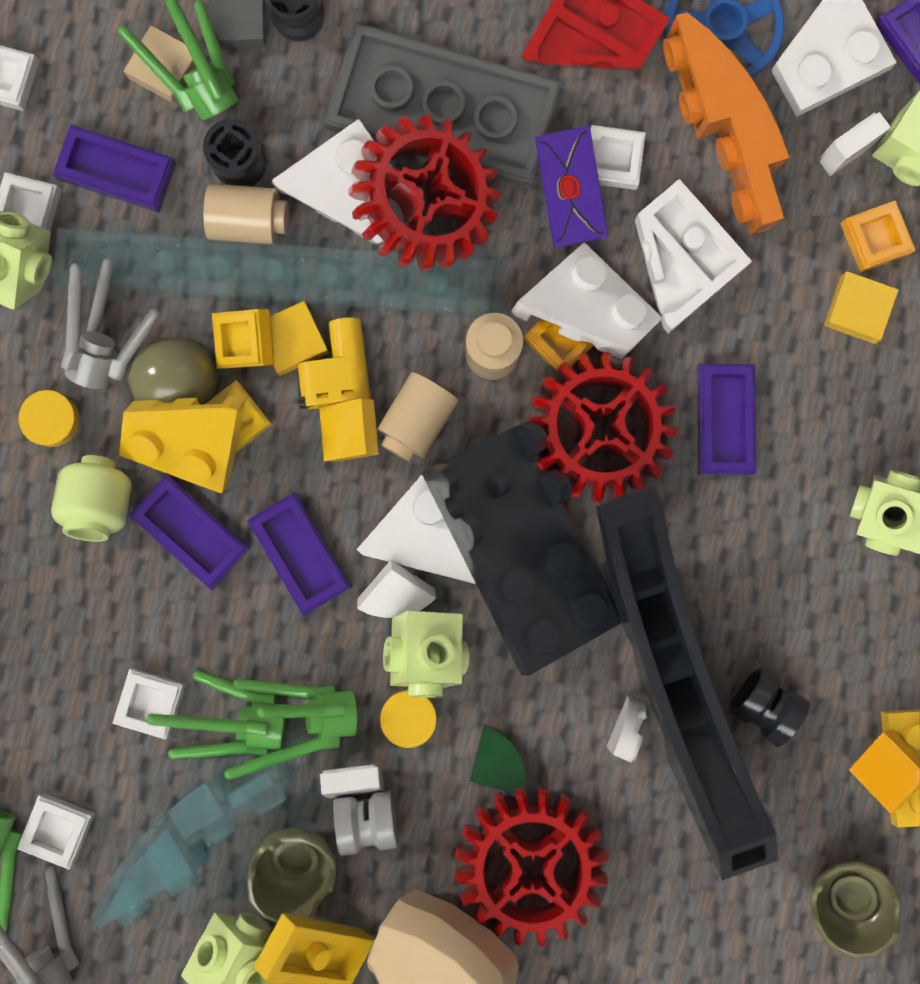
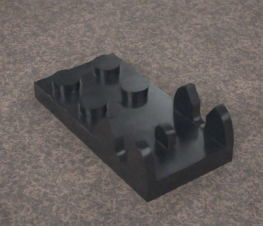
(522, 546)

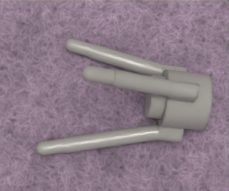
(92, 358)
(43, 965)

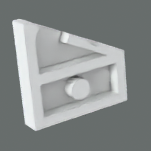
(832, 55)
(326, 176)
(685, 253)
(590, 304)
(417, 537)

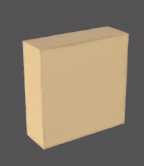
(170, 53)

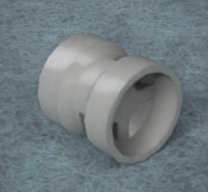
(365, 823)

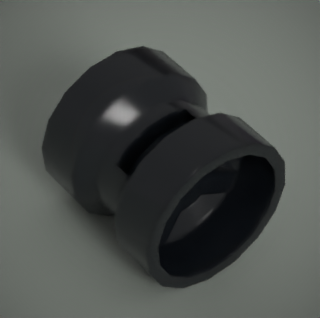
(293, 25)
(240, 165)
(769, 707)

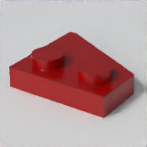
(596, 34)

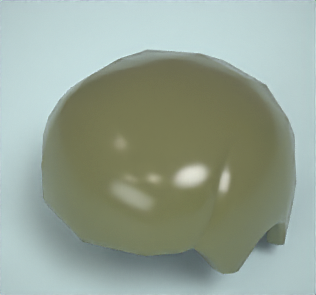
(173, 370)
(281, 889)
(870, 913)

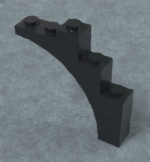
(678, 685)

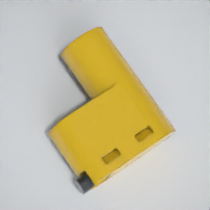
(339, 377)

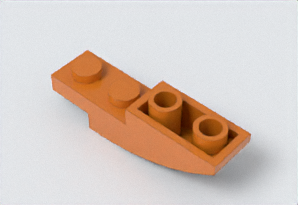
(726, 101)

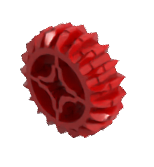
(467, 203)
(632, 391)
(563, 902)

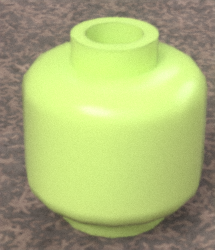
(91, 499)

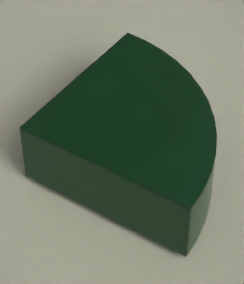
(498, 762)

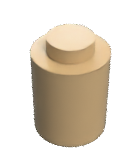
(244, 214)
(493, 346)
(416, 417)

